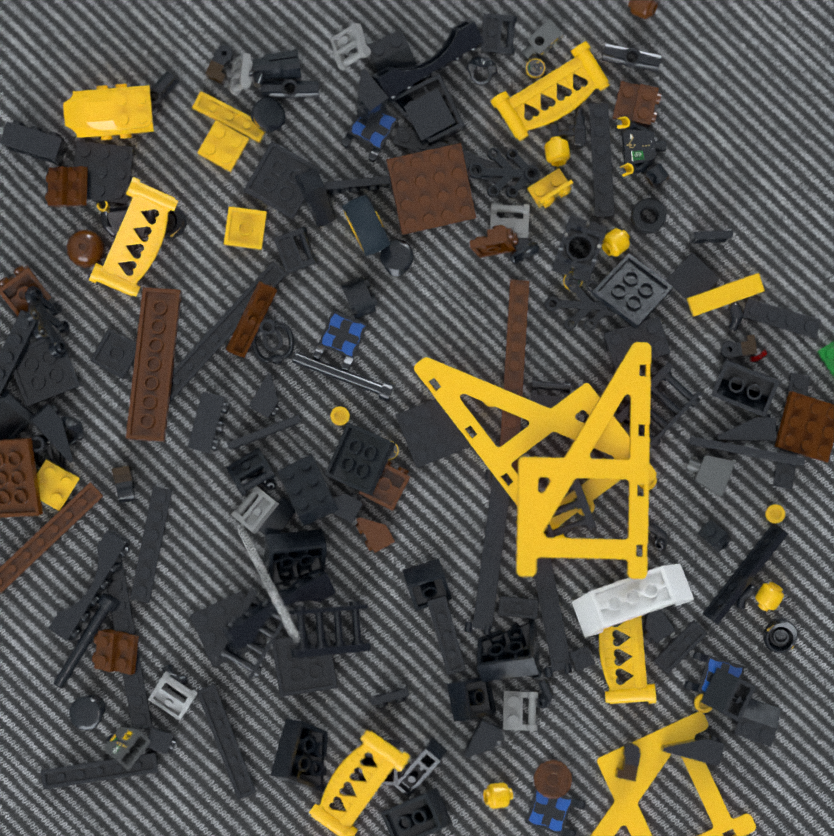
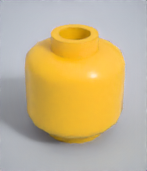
(557, 151)
(615, 242)
(769, 596)
(497, 795)

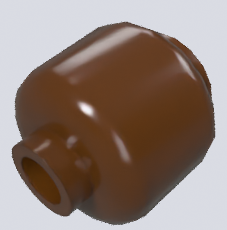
(643, 8)

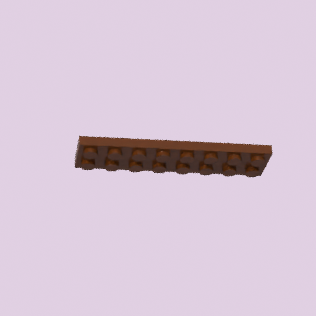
(153, 364)

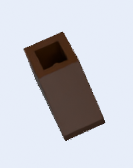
(377, 534)

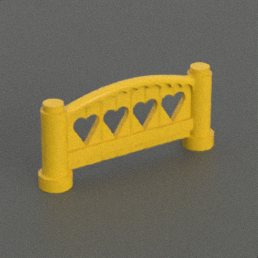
(581, 65)
(143, 199)
(636, 687)
(385, 757)

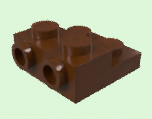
(637, 103)
(66, 186)
(499, 241)
(14, 288)
(389, 486)
(115, 651)

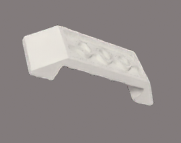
(631, 598)

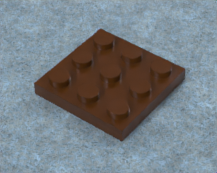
(807, 427)

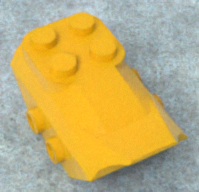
(109, 112)

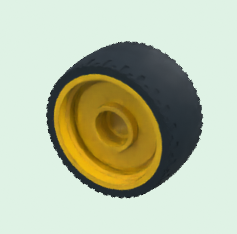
(366, 225)

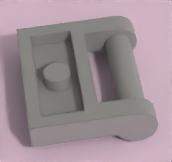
(346, 41)
(239, 74)
(519, 226)
(258, 512)
(169, 700)
(514, 710)

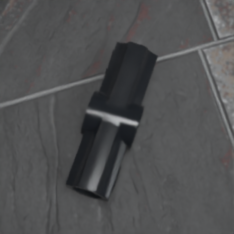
(643, 61)
(163, 88)
(303, 89)

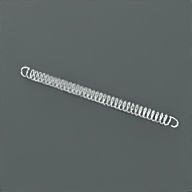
(252, 548)

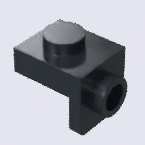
(714, 536)

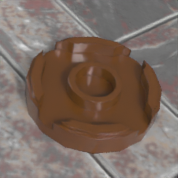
(552, 779)

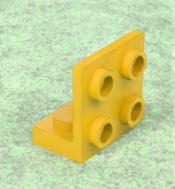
(549, 188)

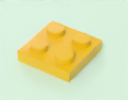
(223, 146)
(245, 228)
(55, 484)

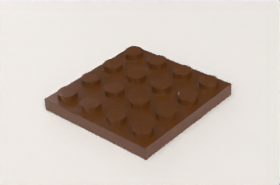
(431, 188)
(18, 479)

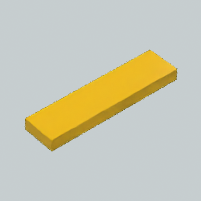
(227, 115)
(725, 294)

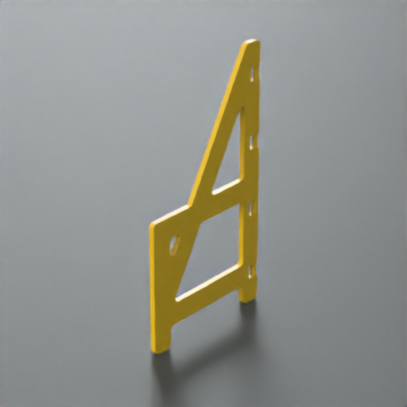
(541, 423)
(538, 508)
(652, 759)

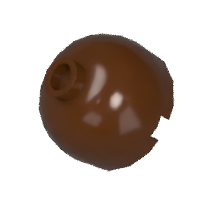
(85, 248)

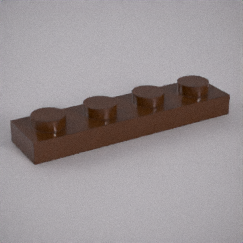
(251, 319)

